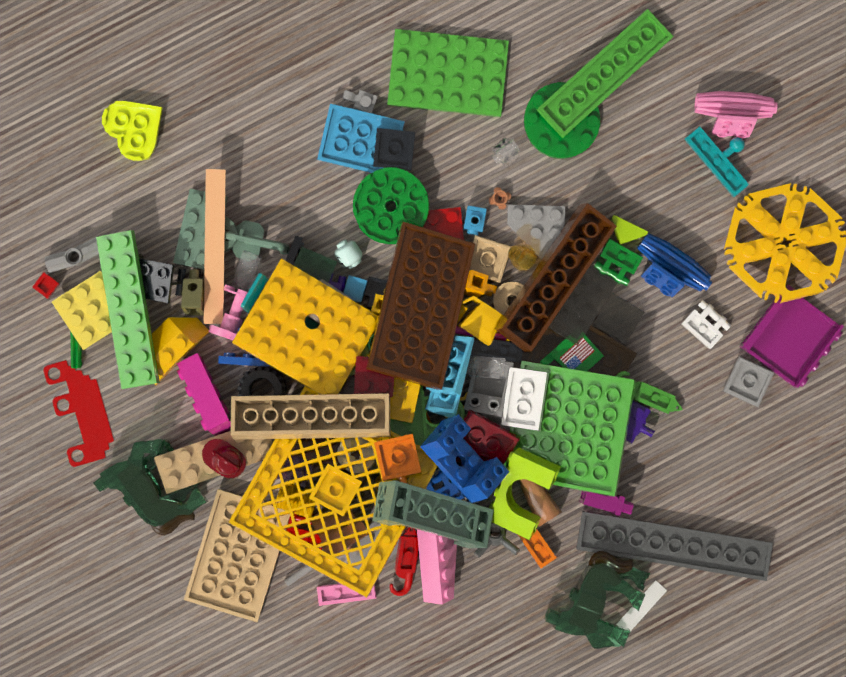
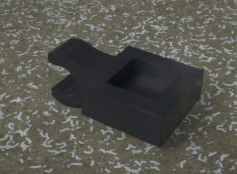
(374, 287)

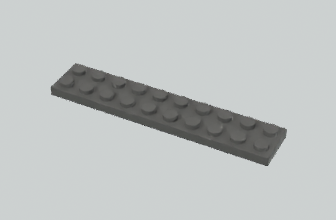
(674, 546)

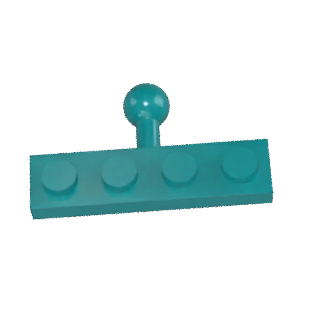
(718, 161)

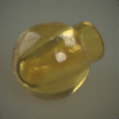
(522, 257)

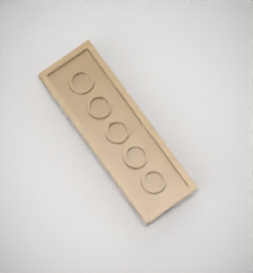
(186, 466)

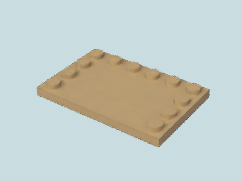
(231, 564)

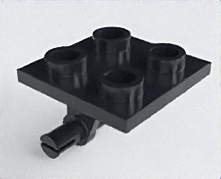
(158, 280)

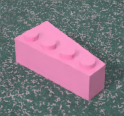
(437, 567)

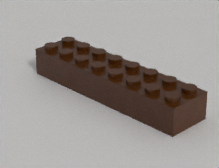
(555, 277)

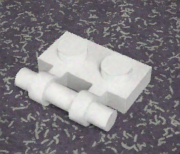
(704, 330)

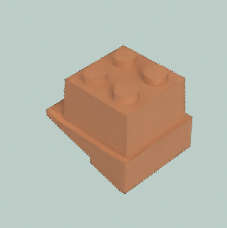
(334, 534)

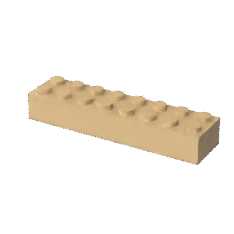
(310, 416)

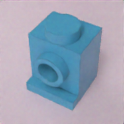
(474, 229)

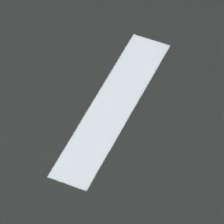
(633, 616)

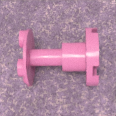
(231, 322)

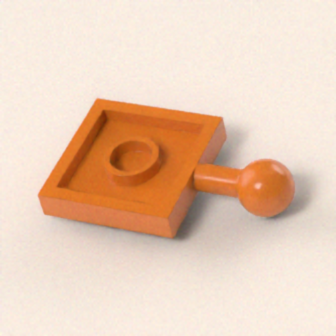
(397, 458)

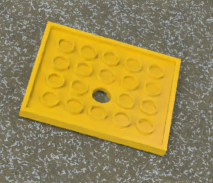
(280, 338)

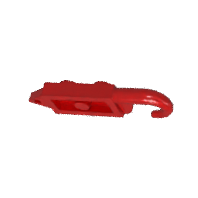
(406, 560)

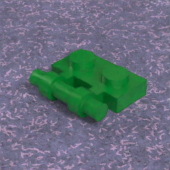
(621, 257)

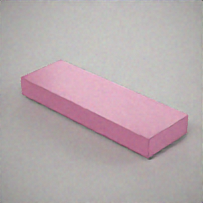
(339, 593)

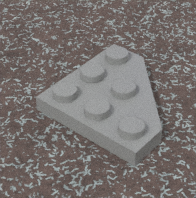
(536, 225)

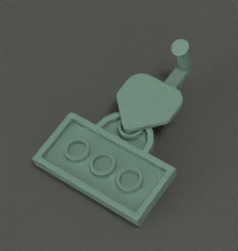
(191, 240)

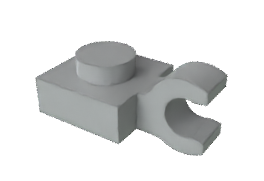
(363, 101)

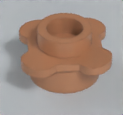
(500, 193)

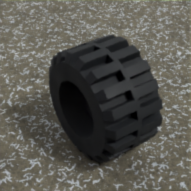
(262, 372)

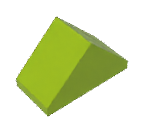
(626, 231)

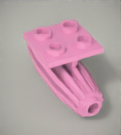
(734, 111)

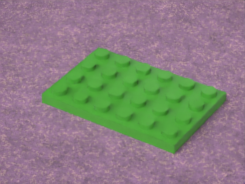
(448, 73)

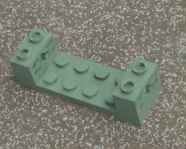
(433, 513)

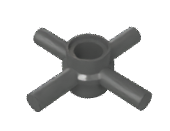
(496, 541)

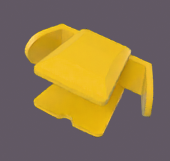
(481, 321)

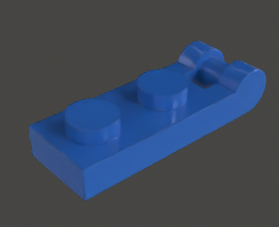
(247, 359)

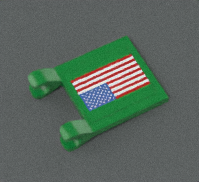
(574, 357)

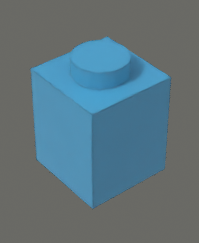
(355, 288)

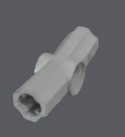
(63, 259)

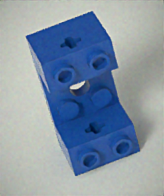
(474, 477)

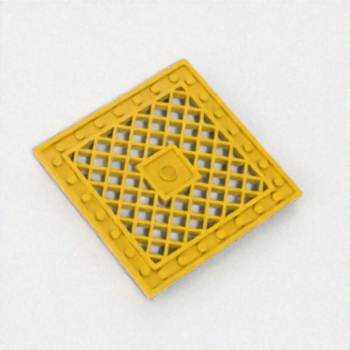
(333, 491)

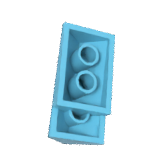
(446, 401)

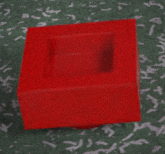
(46, 285)

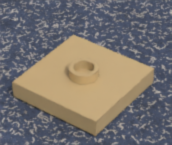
(489, 258)

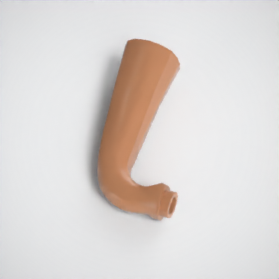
(539, 501)

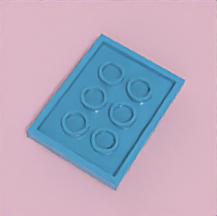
(351, 137)

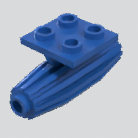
(671, 267)

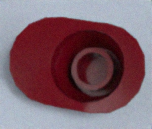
(223, 458)

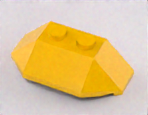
(175, 340)

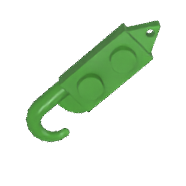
(653, 396)

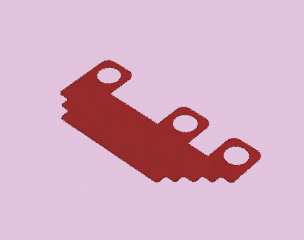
(88, 406)

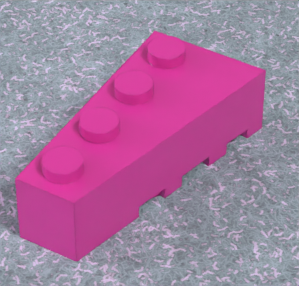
(205, 395)

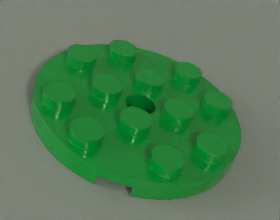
(544, 136)
(377, 190)

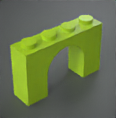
(505, 509)

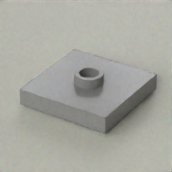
(748, 381)

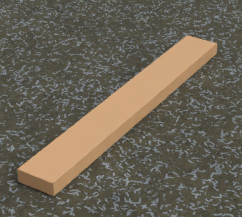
(214, 246)

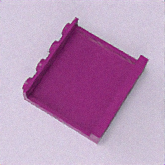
(792, 339)

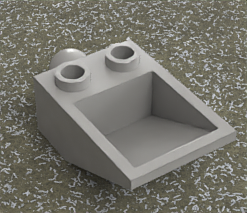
(488, 393)

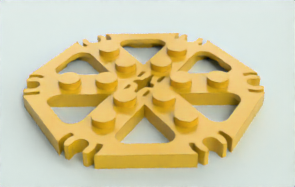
(781, 259)

